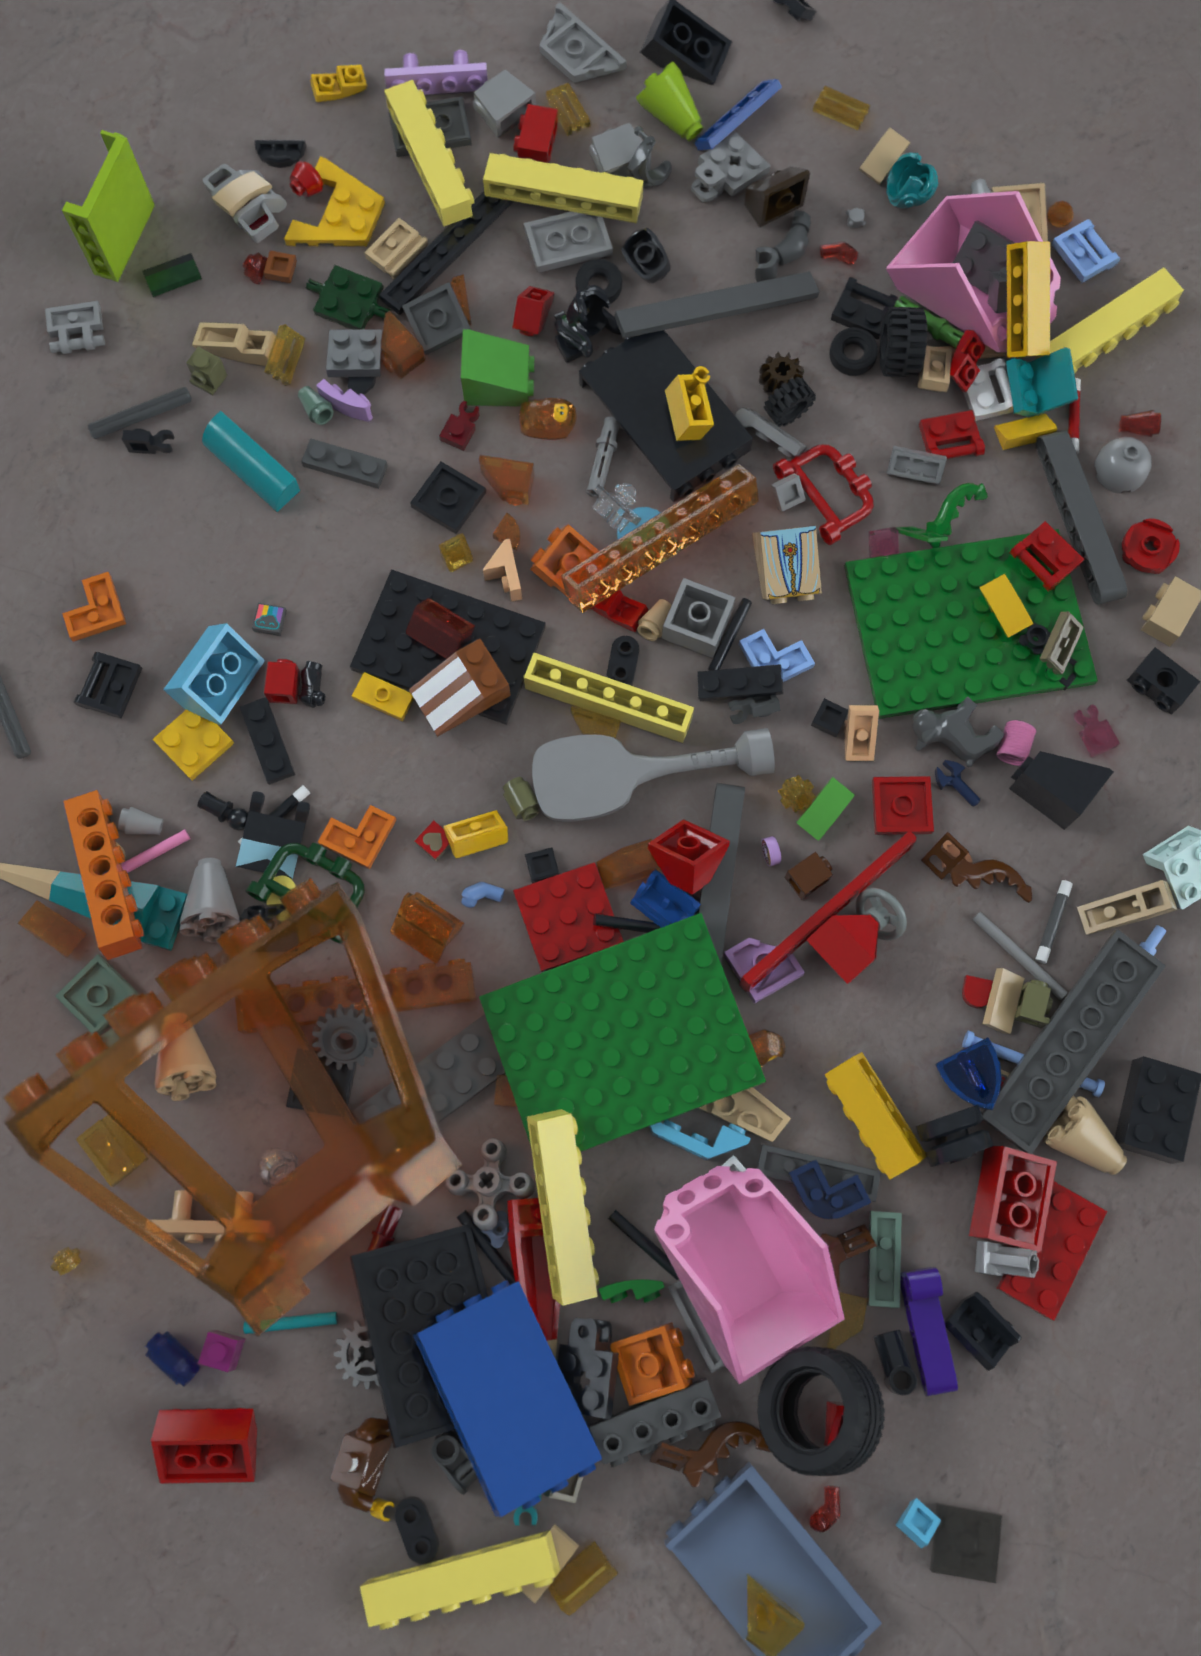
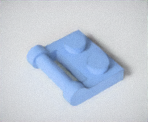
(1080, 255)

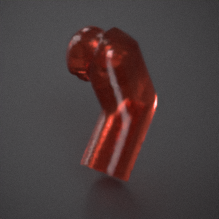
(841, 251)
(829, 1512)

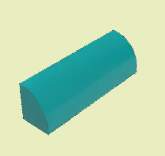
(249, 461)

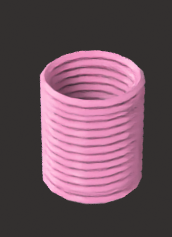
(1016, 742)

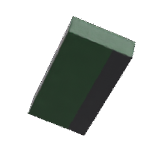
(172, 274)

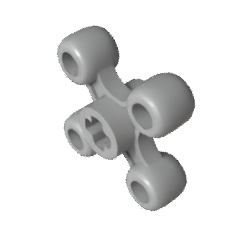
(501, 1184)

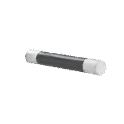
(1054, 922)

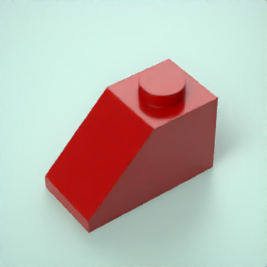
(532, 310)

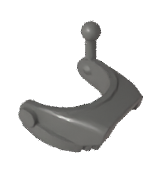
(639, 163)

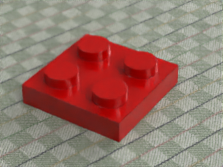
(902, 805)

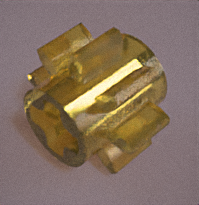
(796, 793)

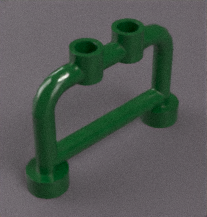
(314, 855)

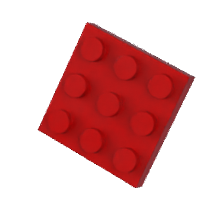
(561, 916)

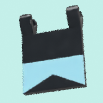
(267, 834)

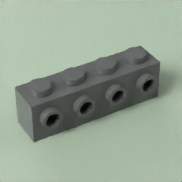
(654, 1422)

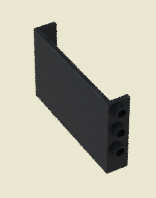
(633, 388)

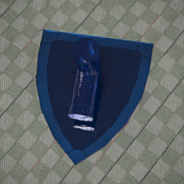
(974, 1074)

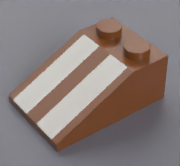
(460, 688)

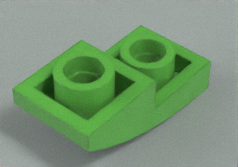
(825, 808)

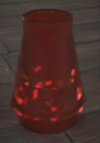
(1142, 423)

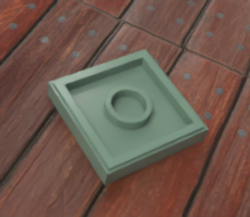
(94, 993)

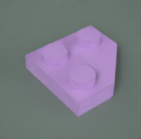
(748, 953)

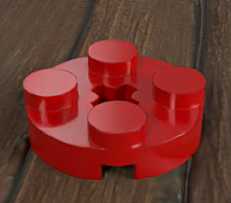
(1143, 559)

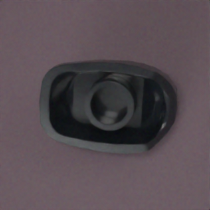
(646, 255)

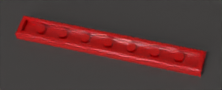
(831, 908)

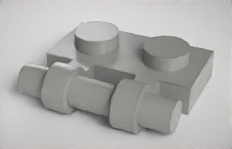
(75, 319)

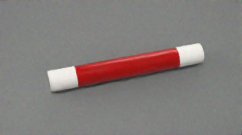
(1074, 418)

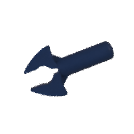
(956, 781)

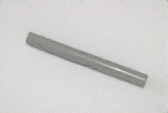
(1019, 955)

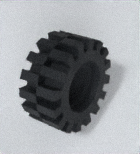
(789, 402)

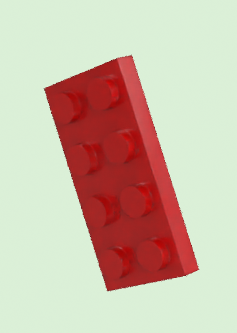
(1066, 1241)

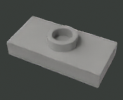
(916, 465)

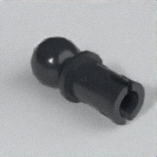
(223, 810)

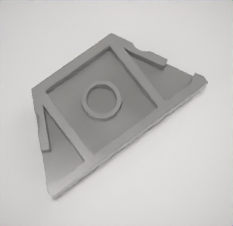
(577, 49)

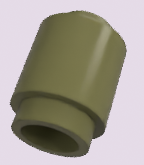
(521, 799)

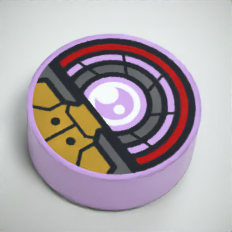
(771, 851)

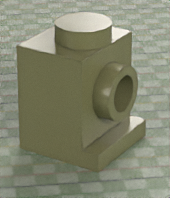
(206, 370)
(1034, 1004)

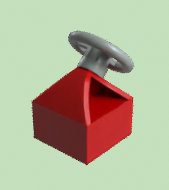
(851, 940)

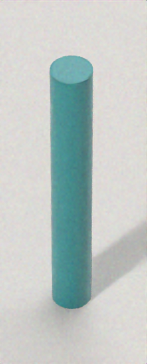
(300, 1321)

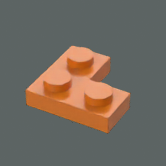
(102, 612)
(359, 844)

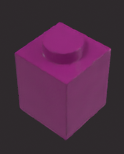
(221, 1351)

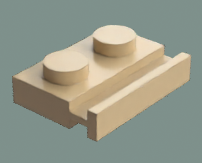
(396, 248)

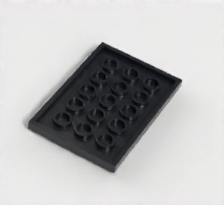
(403, 661)
(400, 1296)

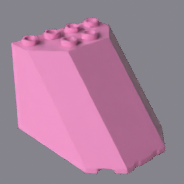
(929, 276)
(749, 1267)

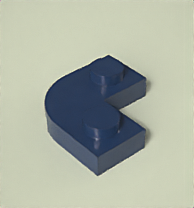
(825, 1200)

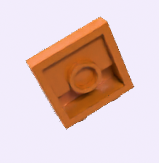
(563, 553)
(653, 1363)

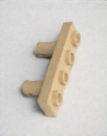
(192, 1230)

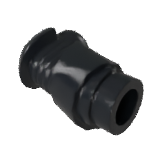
(311, 684)

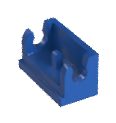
(663, 901)

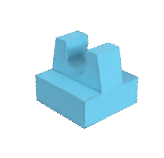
(918, 1523)

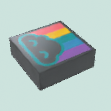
(269, 619)

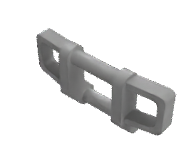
(261, 205)

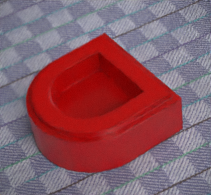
(976, 991)

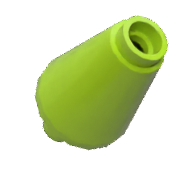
(671, 102)

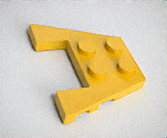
(348, 216)

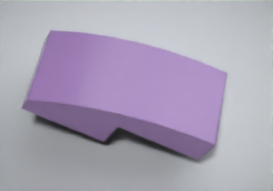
(348, 404)

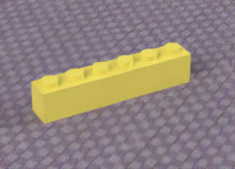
(429, 153)
(563, 187)
(1119, 319)
(608, 697)
(563, 1206)
(460, 1579)

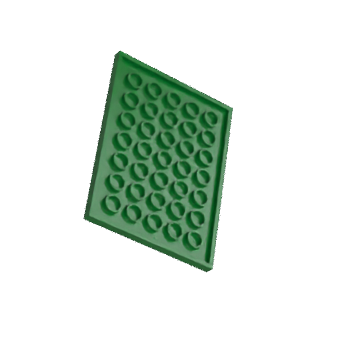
(937, 640)
(625, 1034)

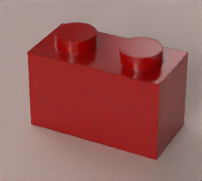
(537, 133)

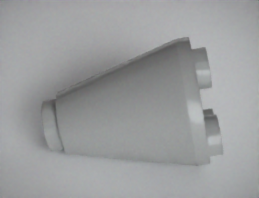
(209, 903)

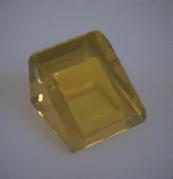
(455, 552)

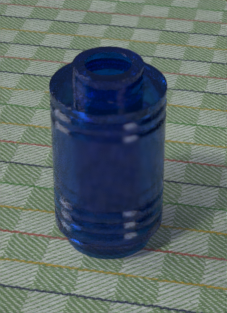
(172, 1358)

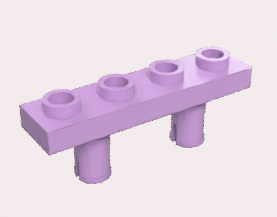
(440, 78)

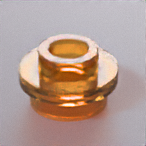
(1060, 208)

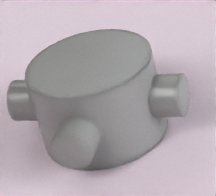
(856, 217)

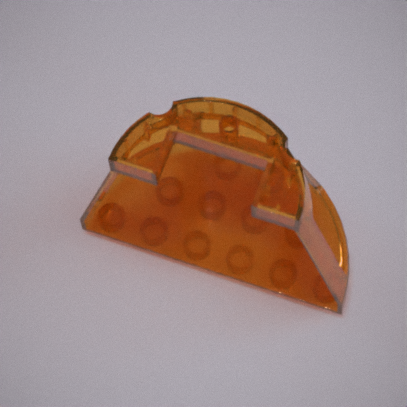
(324, 1198)

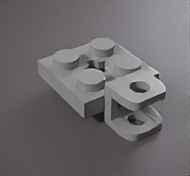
(717, 173)

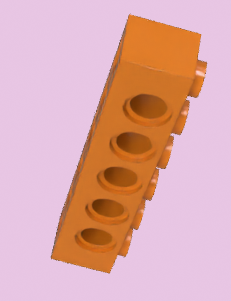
(81, 815)

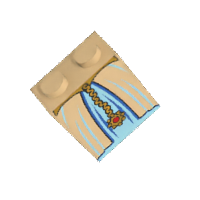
(788, 563)

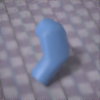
(479, 891)

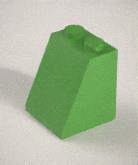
(495, 370)

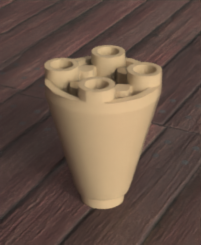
(184, 1067)
(1085, 1137)

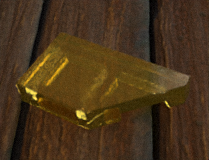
(595, 723)
(854, 1314)

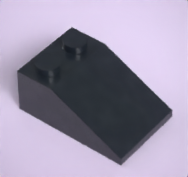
(687, 41)

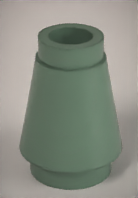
(316, 407)

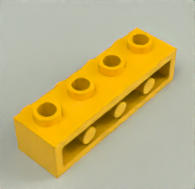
(1028, 299)
(875, 1116)

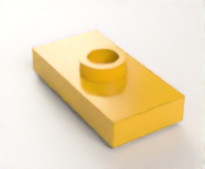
(383, 696)

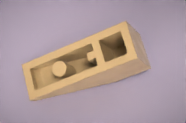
(1127, 907)

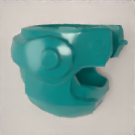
(911, 181)

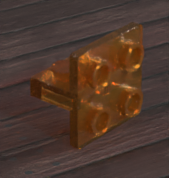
(425, 926)

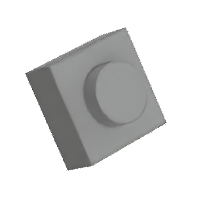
(788, 492)

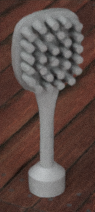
(596, 774)

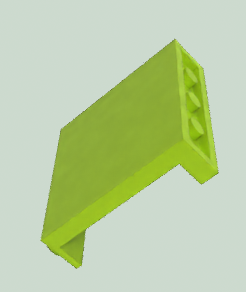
(113, 210)

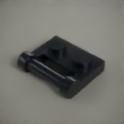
(859, 314)
(115, 688)

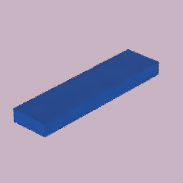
(737, 114)

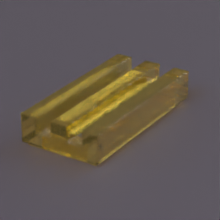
(839, 110)
(575, 124)
(281, 351)

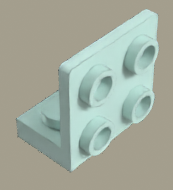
(1181, 863)

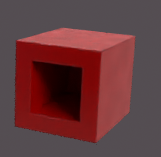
(282, 682)

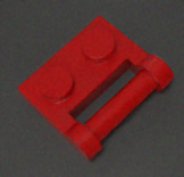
(949, 430)
(1052, 551)

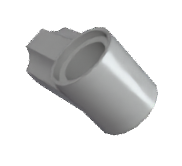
(1000, 1260)

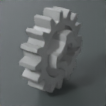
(353, 1368)

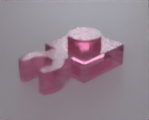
(1097, 735)

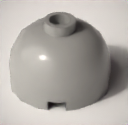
(1123, 464)

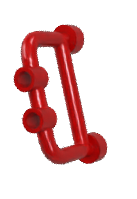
(844, 466)

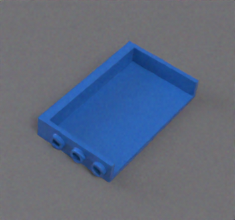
(507, 1399)

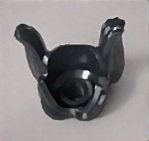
(586, 318)

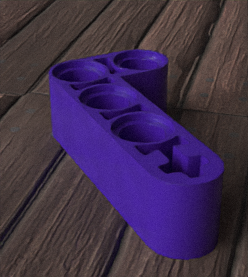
(927, 1329)

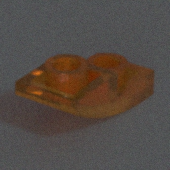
(52, 928)

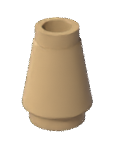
(652, 622)

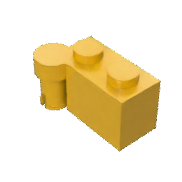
(690, 405)

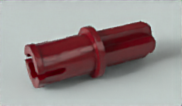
(386, 1227)

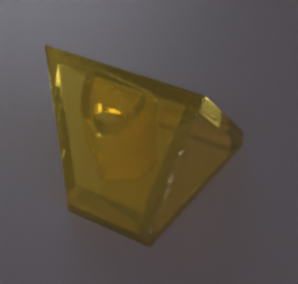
(770, 1620)

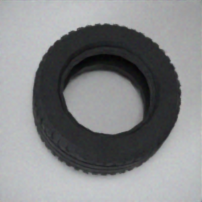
(780, 1420)

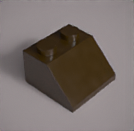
(777, 194)

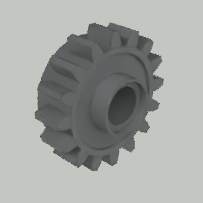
(340, 1050)

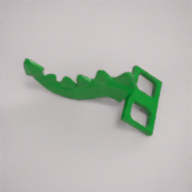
(942, 524)

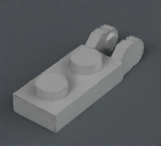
(769, 431)

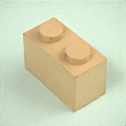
(1172, 611)

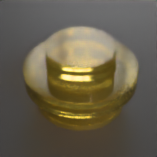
(66, 1260)

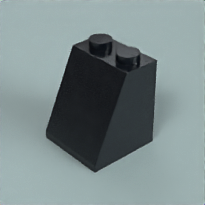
(1059, 785)

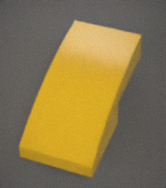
(344, 83)
(1006, 605)

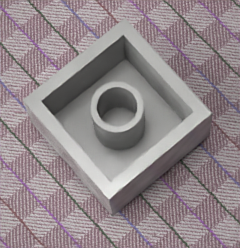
(698, 617)

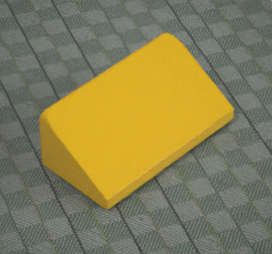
(1024, 431)
(476, 834)

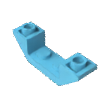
(727, 1140)

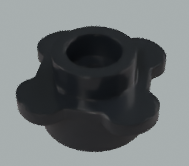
(1035, 631)

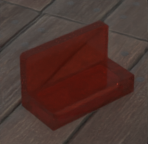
(438, 628)

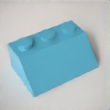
(214, 673)

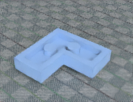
(761, 652)

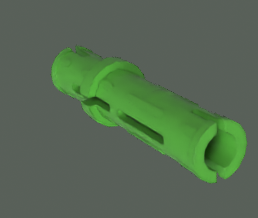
(937, 327)

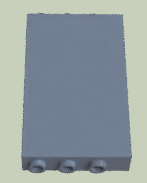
(754, 1533)

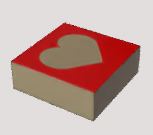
(433, 841)

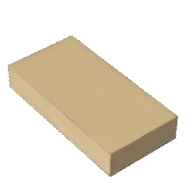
(1003, 1001)

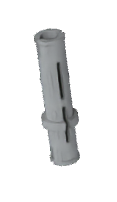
(610, 430)

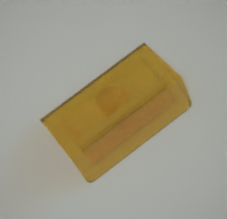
(582, 1579)

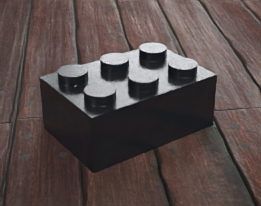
(1158, 1110)

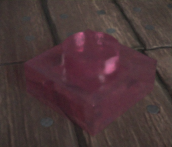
(883, 542)

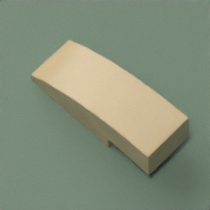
(235, 342)

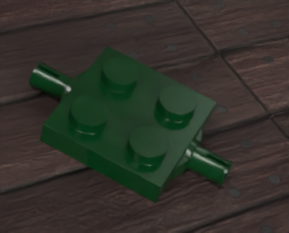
(348, 298)

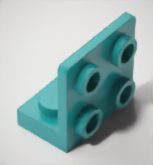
(1042, 383)

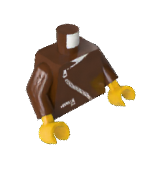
(361, 1466)

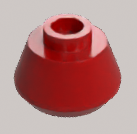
(305, 180)

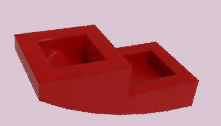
(621, 610)

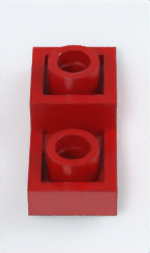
(964, 361)

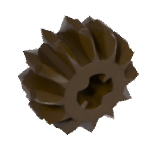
(778, 371)

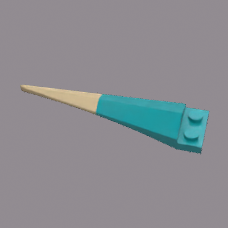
(157, 906)

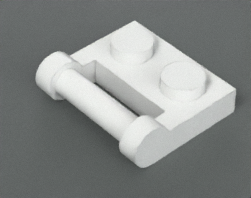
(981, 394)

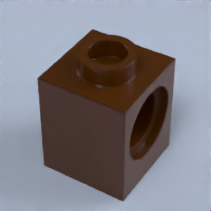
(809, 875)

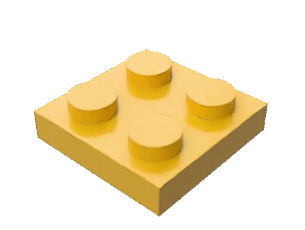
(193, 743)

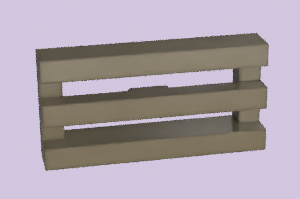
(1061, 642)

